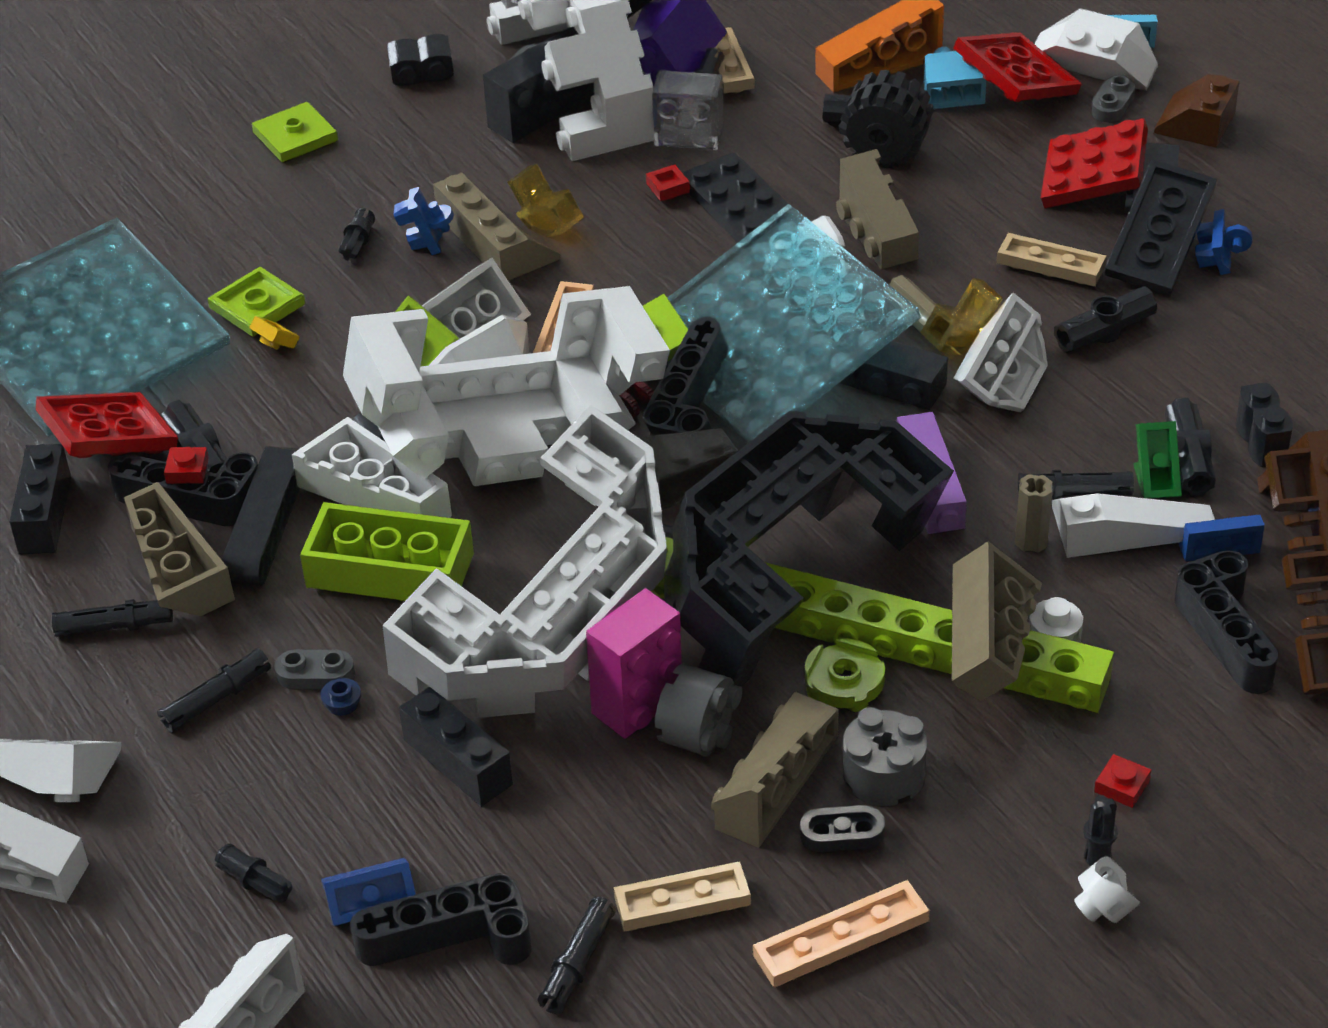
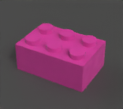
(632, 660)

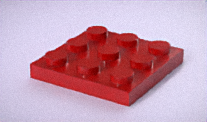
(1017, 66)
(1094, 163)
(106, 424)

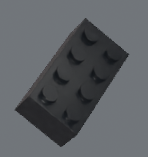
(522, 99)

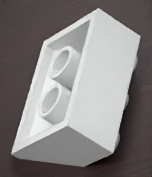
(477, 300)
(256, 990)

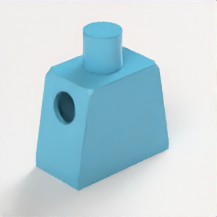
(952, 80)

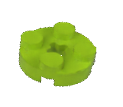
(839, 691)

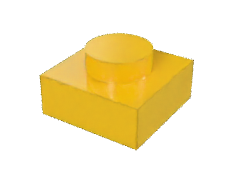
(273, 333)

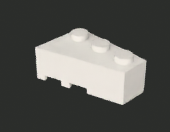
(38, 856)

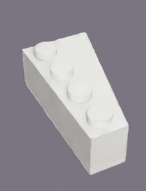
(360, 471)

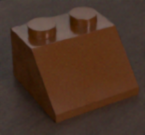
(1200, 111)

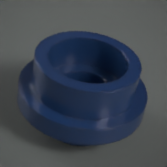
(341, 696)

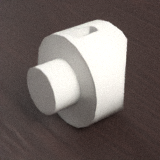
(1058, 619)
(1105, 894)

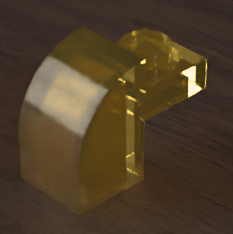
(542, 209)
(955, 328)

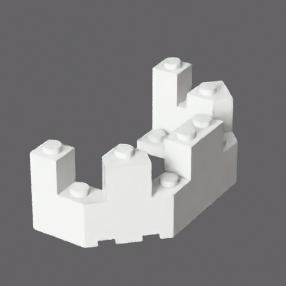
(600, 54)
(500, 408)
(539, 640)

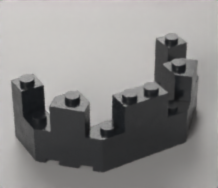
(722, 587)

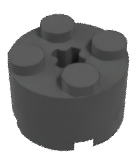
(697, 710)
(884, 756)

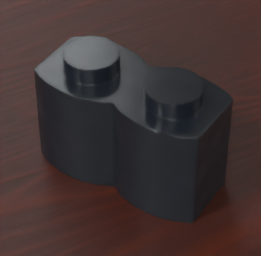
(420, 59)
(1262, 421)

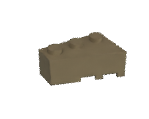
(873, 213)

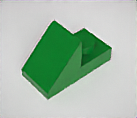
(1158, 460)

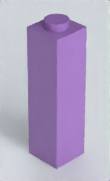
(951, 507)

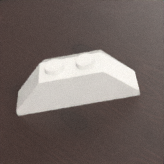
(1100, 47)
(495, 339)
(1006, 357)

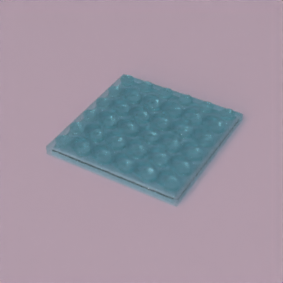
(792, 317)
(97, 320)

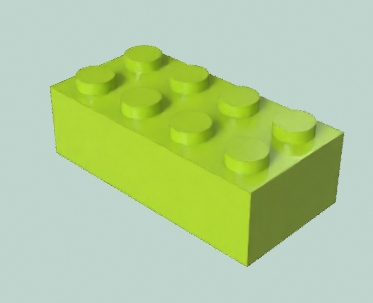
(383, 550)

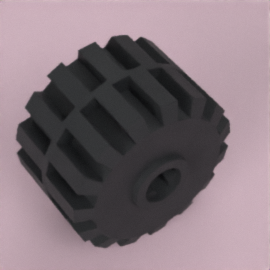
(887, 116)

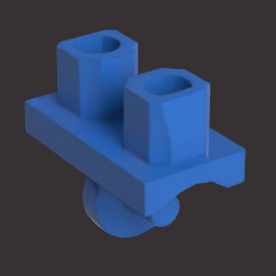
(429, 219)
(1218, 242)

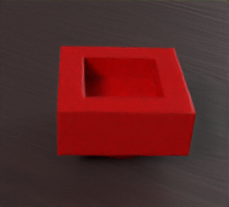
(667, 182)
(186, 465)
(1122, 780)

